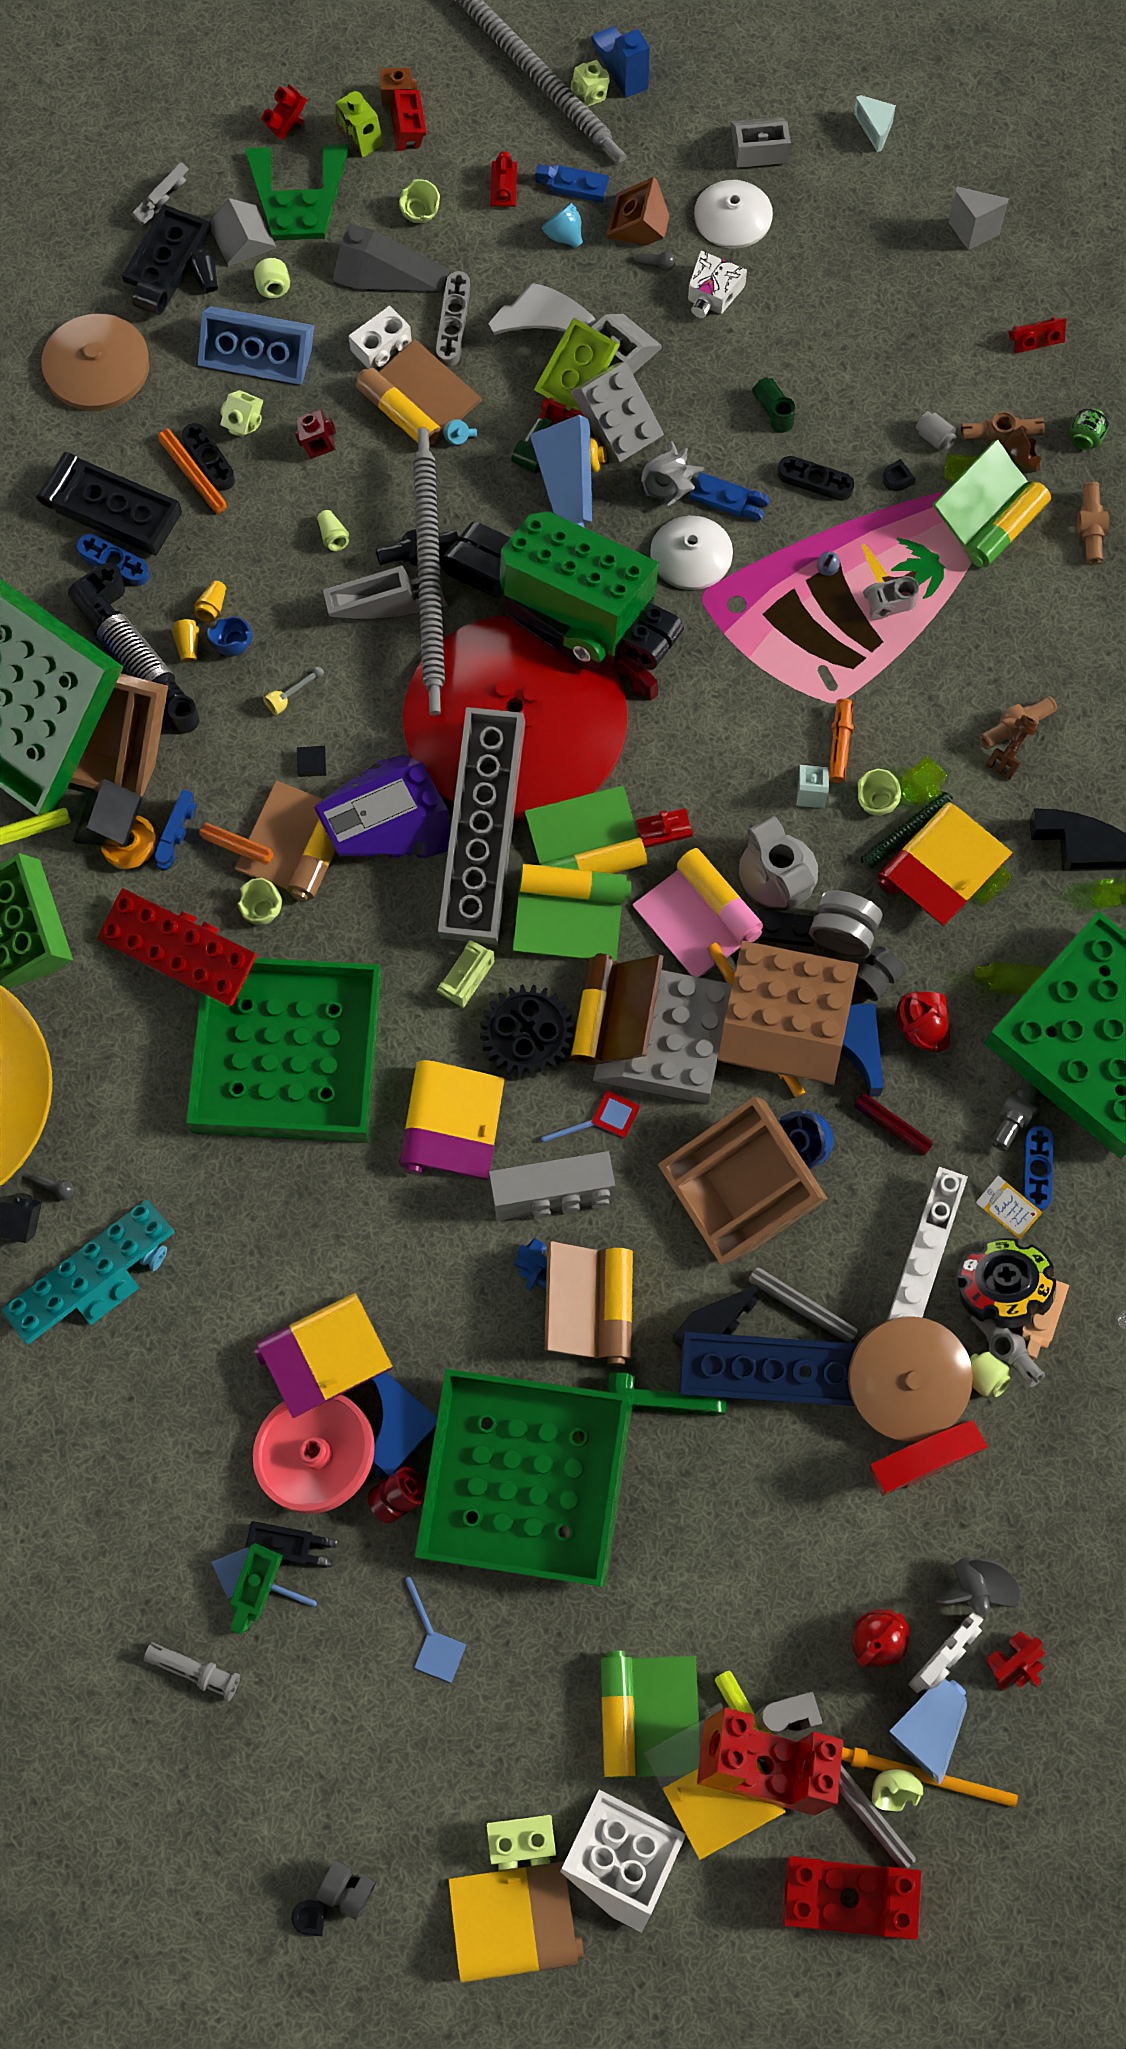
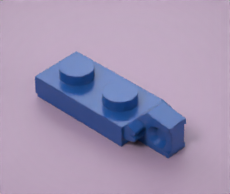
(573, 182)

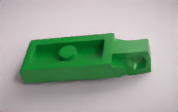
(253, 1586)

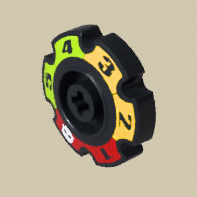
(1007, 1283)

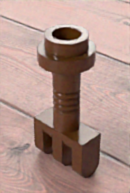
(1025, 726)

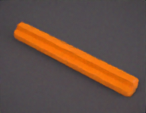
(192, 471)

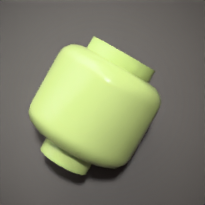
(271, 278)
(989, 1374)

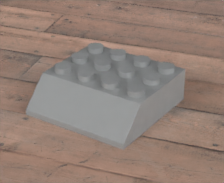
(681, 1041)

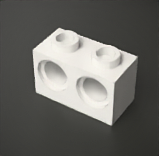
(377, 334)

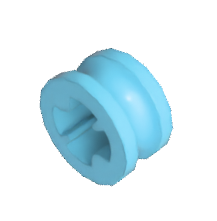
(154, 1257)

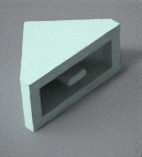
(875, 119)
(812, 786)

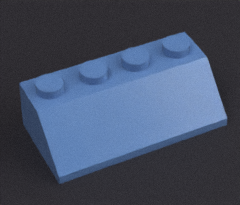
(255, 344)

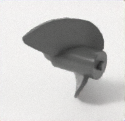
(980, 1583)

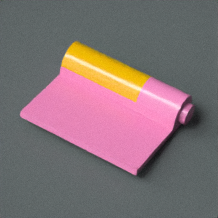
(697, 910)

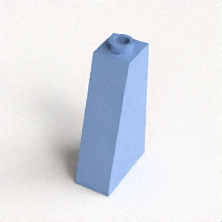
(566, 467)

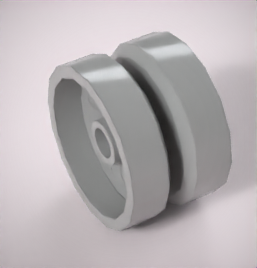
(845, 923)

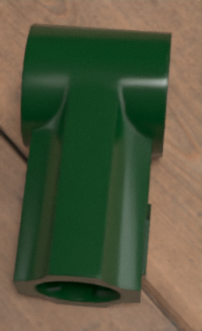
(775, 404)
(524, 452)

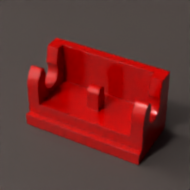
(407, 118)

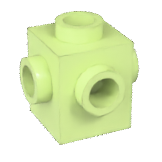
(590, 82)
(241, 413)

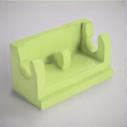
(466, 973)

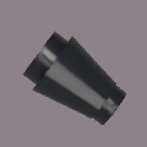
(204, 270)

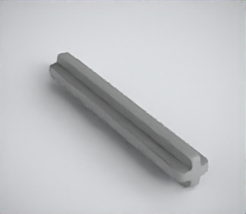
(803, 1305)
(874, 1821)

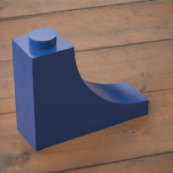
(625, 58)
(862, 1046)
(404, 1427)

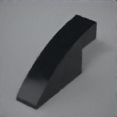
(1084, 840)

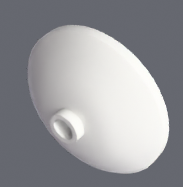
(730, 223)
(687, 564)

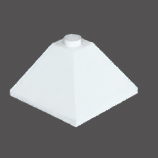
(622, 1859)

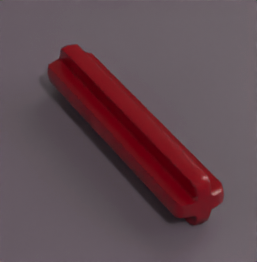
(893, 1124)

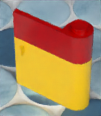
(944, 863)

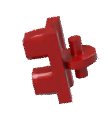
(286, 111)
(664, 828)
(1022, 1666)

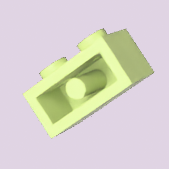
(520, 1841)

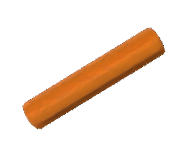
(236, 843)

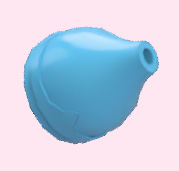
(565, 226)

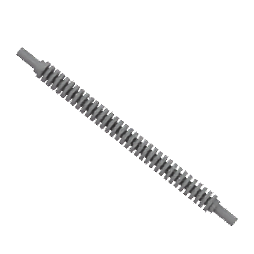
(542, 75)
(429, 572)

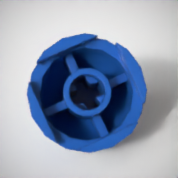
(809, 1135)

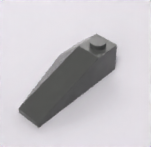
(378, 262)

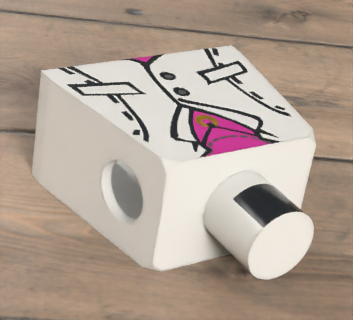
(714, 284)

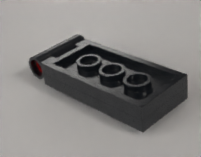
(110, 503)

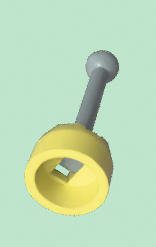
(277, 700)

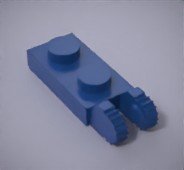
(728, 497)
(174, 831)

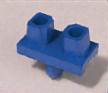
(532, 1264)

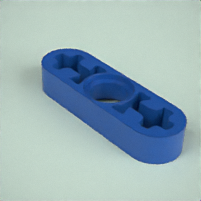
(108, 549)
(1046, 1148)

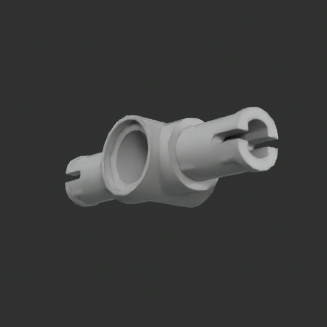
(1017, 1356)

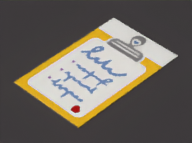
(1009, 1207)

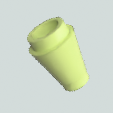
(332, 531)

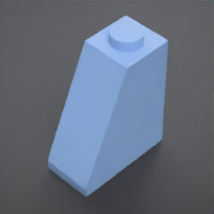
(931, 1728)

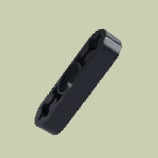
(208, 445)
(812, 468)

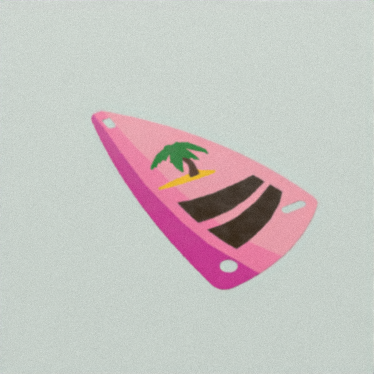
(812, 619)

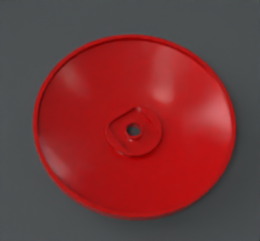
(569, 712)

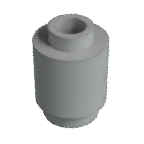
(936, 430)

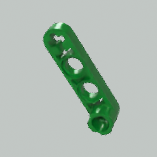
(665, 1401)

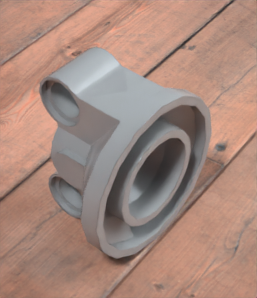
(774, 886)

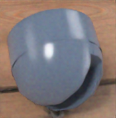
(833, 566)

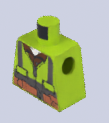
(353, 116)

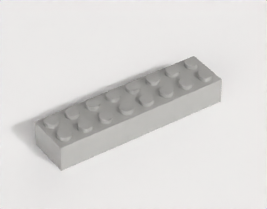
(481, 826)

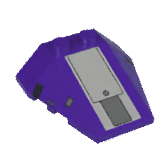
(387, 811)

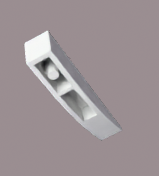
(928, 1244)

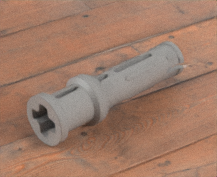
(205, 1675)

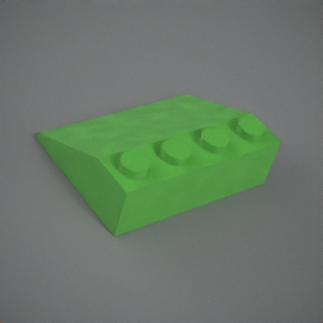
(29, 924)

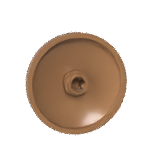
(95, 362)
(910, 1378)

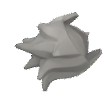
(669, 475)

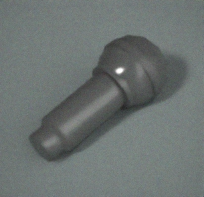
(664, 260)
(62, 1189)

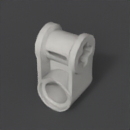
(886, 596)

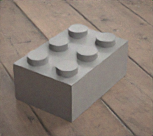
(617, 412)

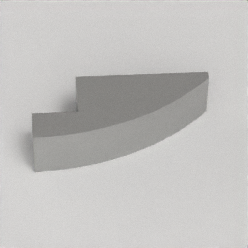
(376, 596)

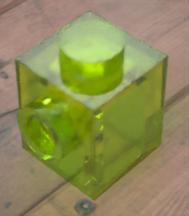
(923, 781)

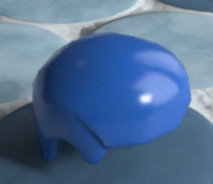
(230, 636)

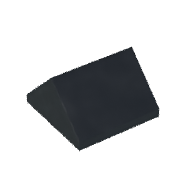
(108, 816)

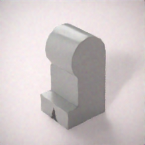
(789, 1711)

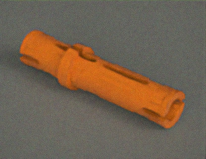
(841, 729)

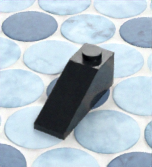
(19, 1217)

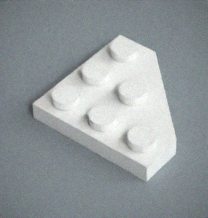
(947, 1655)

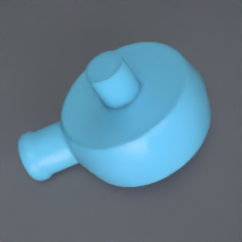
(457, 432)

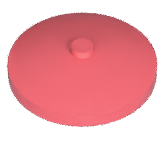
(314, 1458)

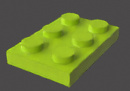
(576, 359)

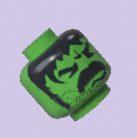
(1088, 428)

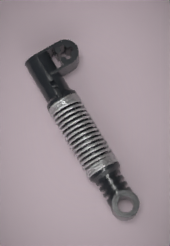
(124, 645)

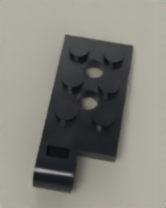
(156, 278)

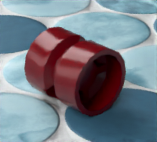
(397, 1495)

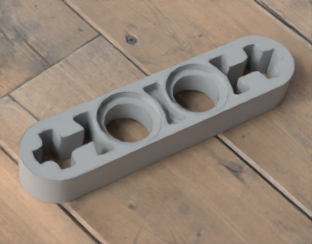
(455, 319)

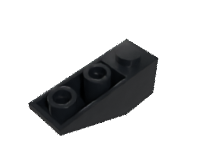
(719, 1316)

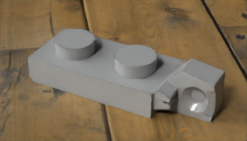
(158, 197)

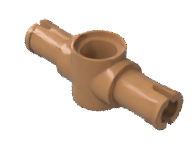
(990, 429)
(1092, 523)
(1006, 729)

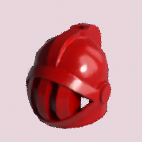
(924, 1020)
(880, 1638)

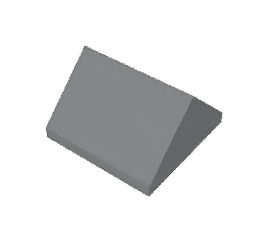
(977, 216)
(240, 232)

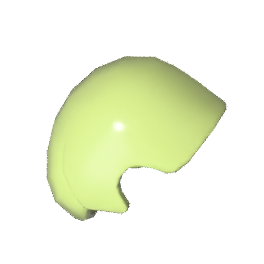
(419, 201)
(879, 792)
(259, 901)
(894, 1789)

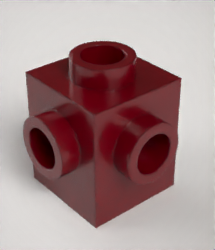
(315, 434)

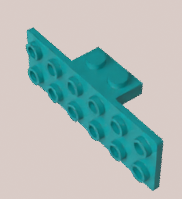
(91, 1278)

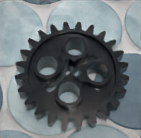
(549, 1017)

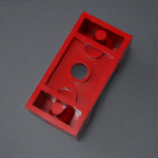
(800, 1773)
(885, 1905)

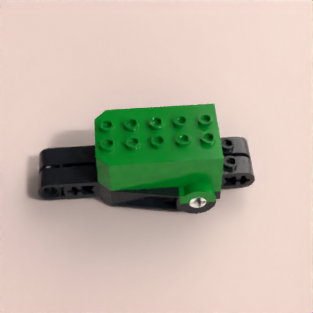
(569, 589)

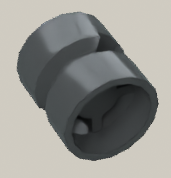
(880, 970)
(346, 1890)

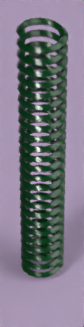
(905, 833)

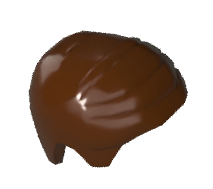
(1022, 451)

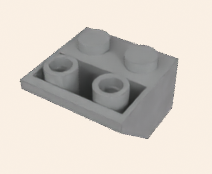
(761, 141)
(635, 344)

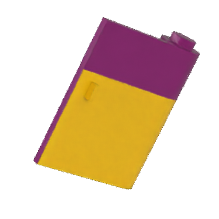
(451, 1120)
(323, 1355)

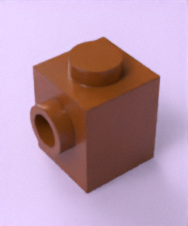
(395, 79)

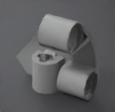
(541, 309)

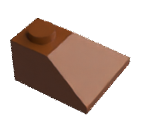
(639, 214)

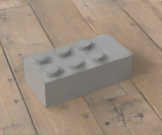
(553, 1186)

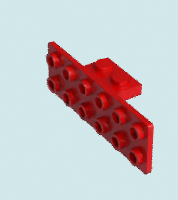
(177, 946)

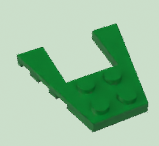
(298, 212)

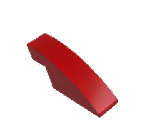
(927, 1457)

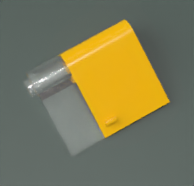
(706, 1814)

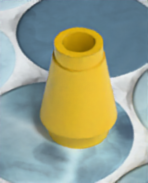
(210, 602)
(186, 639)

